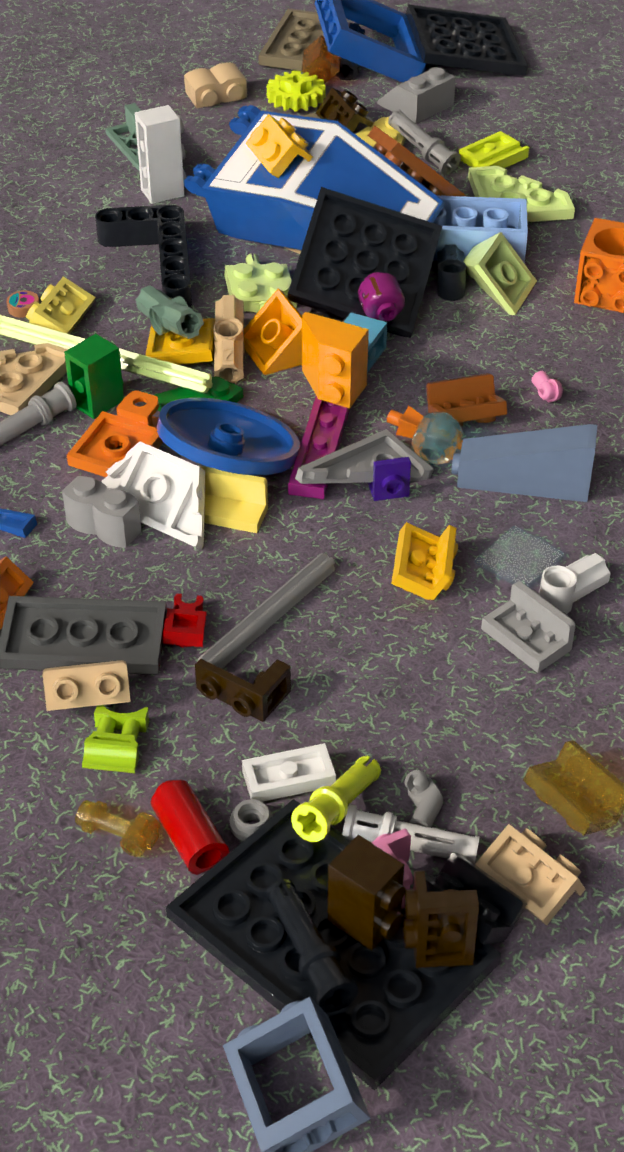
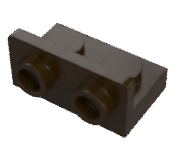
(344, 108)
(440, 925)

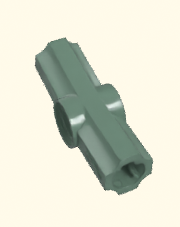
(169, 313)

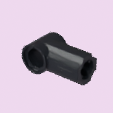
(451, 273)

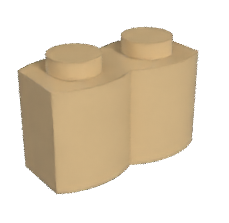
(217, 85)

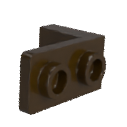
(246, 698)

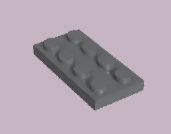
(82, 631)

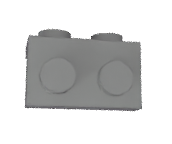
(530, 628)

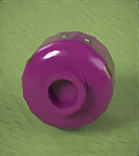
(381, 296)

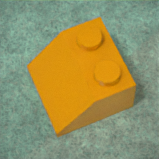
(334, 358)

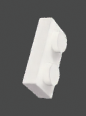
(288, 772)

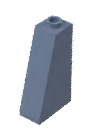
(530, 463)

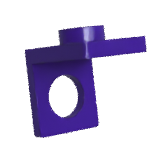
(390, 479)

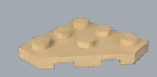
(29, 375)

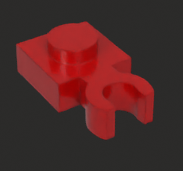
(185, 623)

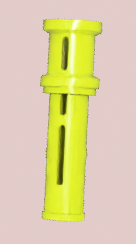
(330, 803)

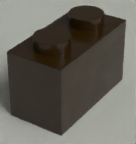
(365, 892)

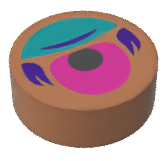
(20, 303)

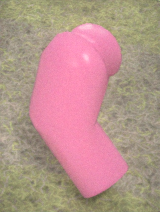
(548, 388)

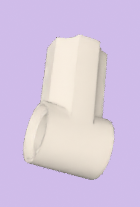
(567, 584)

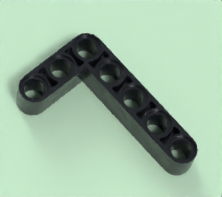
(151, 226)

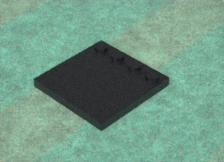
(466, 40)
(357, 239)

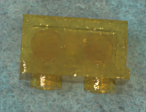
(578, 789)

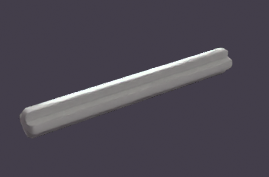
(269, 611)

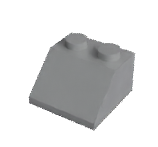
(422, 95)

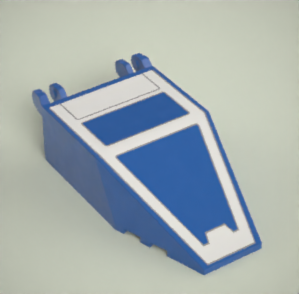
(278, 211)

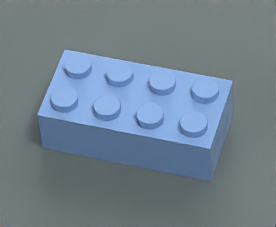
(475, 219)

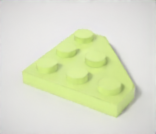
(541, 203)

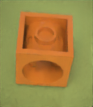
(602, 267)

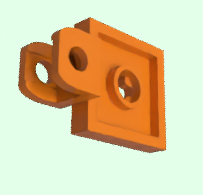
(108, 431)

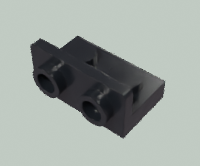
(497, 904)

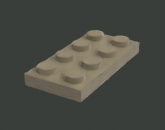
(290, 39)

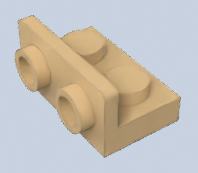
(86, 685)
(530, 872)

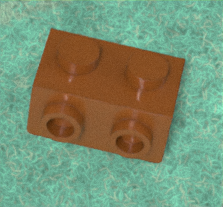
(466, 398)

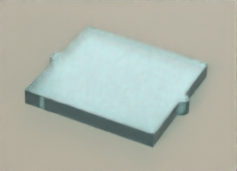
(519, 557)

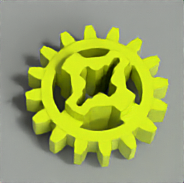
(296, 91)

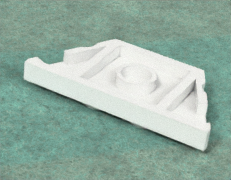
(167, 491)

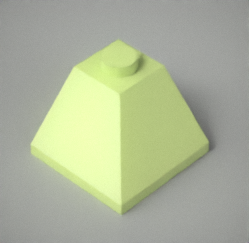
(500, 272)

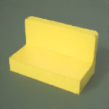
(235, 500)

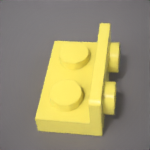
(61, 306)

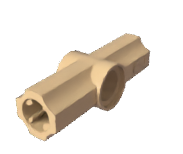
(229, 339)

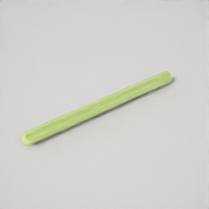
(130, 361)

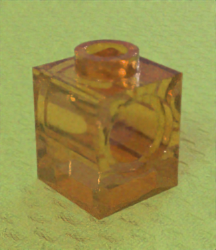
(319, 61)

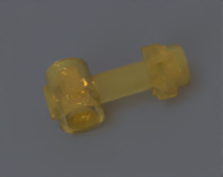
(135, 835)

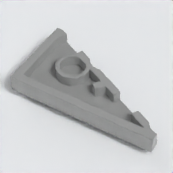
(356, 461)

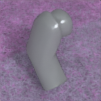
(425, 798)

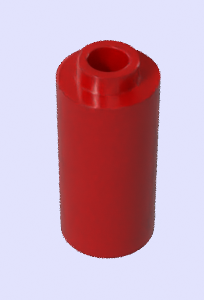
(188, 826)

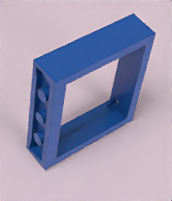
(397, 63)

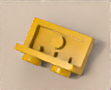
(277, 145)
(424, 561)

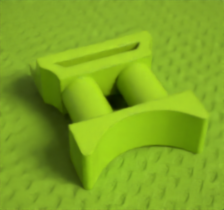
(112, 750)

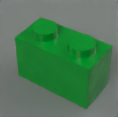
(95, 375)

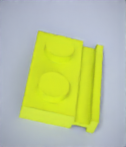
(494, 151)

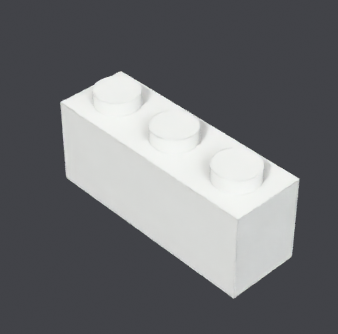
(160, 153)

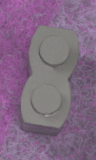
(102, 511)

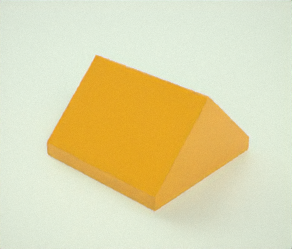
(275, 335)

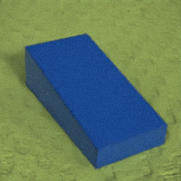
(17, 522)

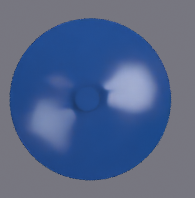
(228, 436)

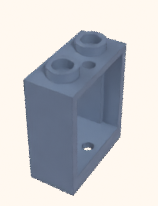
(317, 1121)

